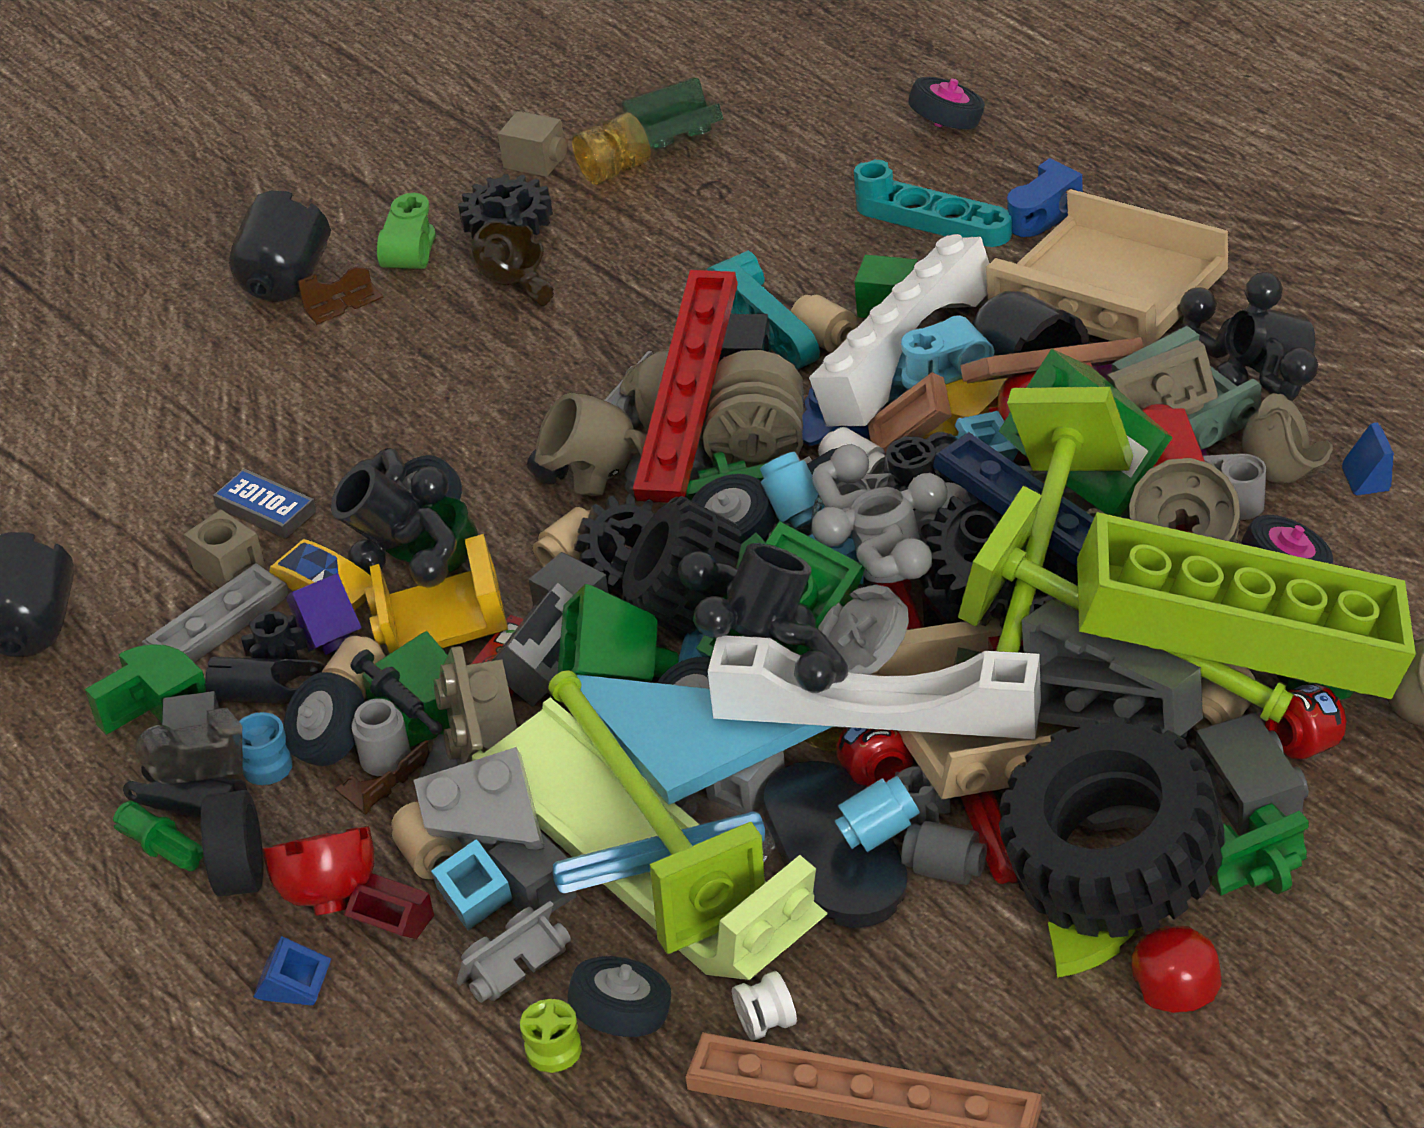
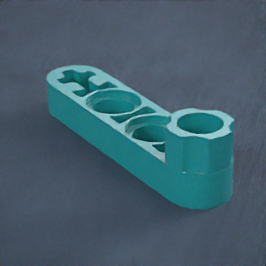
(886, 200)
(788, 333)

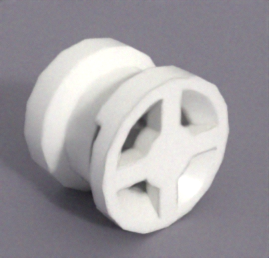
(764, 1005)

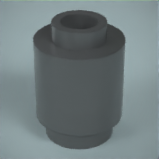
(944, 852)

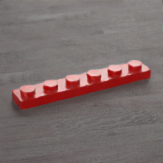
(685, 386)

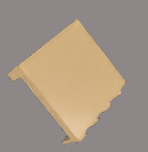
(1117, 267)
(959, 762)

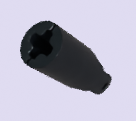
(256, 678)
(179, 798)

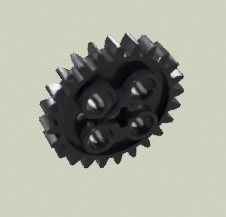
(957, 539)

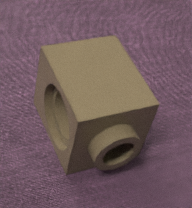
(222, 548)

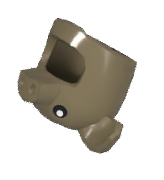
(588, 437)

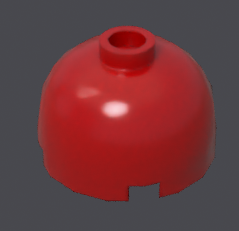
(321, 868)

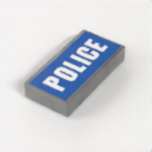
(264, 503)

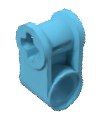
(942, 350)

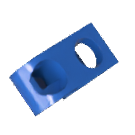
(1043, 200)

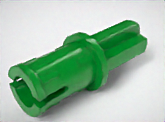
(157, 836)

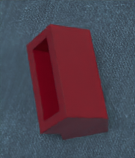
(391, 906)

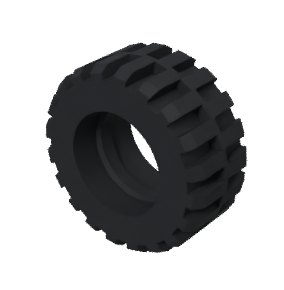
(1124, 883)

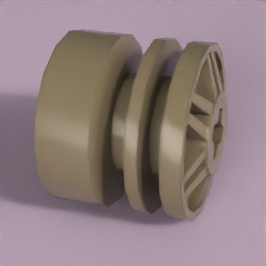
(754, 408)
(1190, 495)

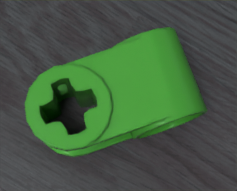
(406, 234)

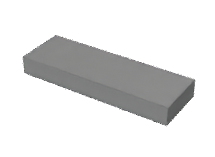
(222, 613)

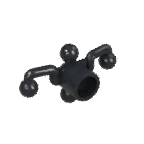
(1257, 337)
(389, 516)
(764, 604)

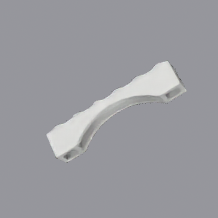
(860, 372)
(980, 697)

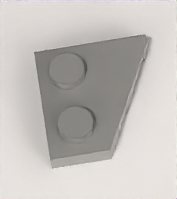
(481, 801)

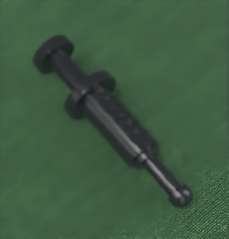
(387, 684)

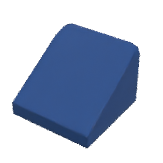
(1369, 462)
(292, 974)

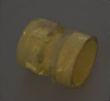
(608, 149)

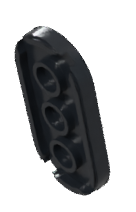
(849, 883)

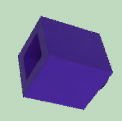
(324, 613)

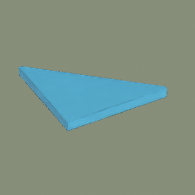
(674, 736)

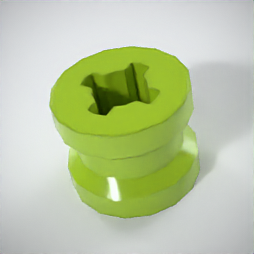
(547, 1020)

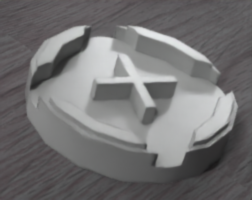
(867, 628)

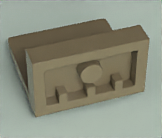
(1172, 378)
(475, 704)

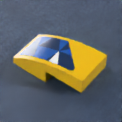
(313, 562)

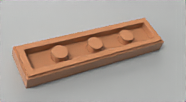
(1012, 364)

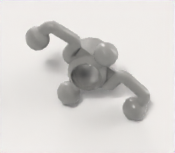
(878, 518)

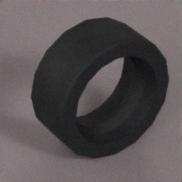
(232, 843)

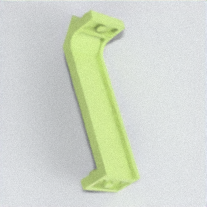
(590, 811)

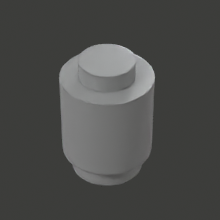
(380, 736)

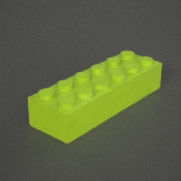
(1244, 606)

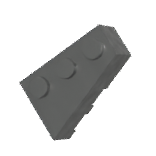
(1107, 677)

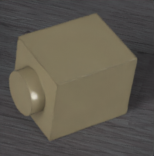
(532, 143)

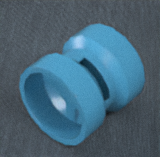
(264, 749)

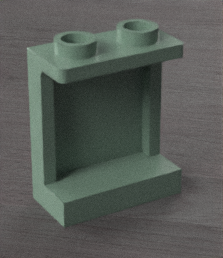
(1217, 417)

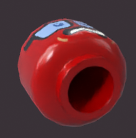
(1311, 722)
(872, 754)

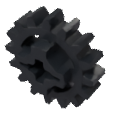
(507, 202)
(607, 532)

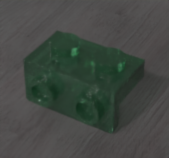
(673, 112)

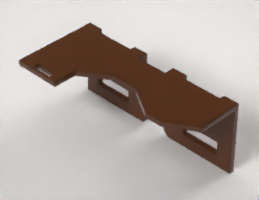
(315, 292)
(368, 792)

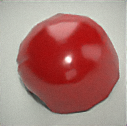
(1176, 969)

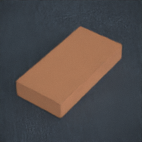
(912, 413)

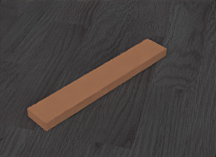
(853, 1088)

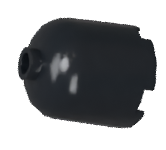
(277, 246)
(1025, 324)
(32, 593)

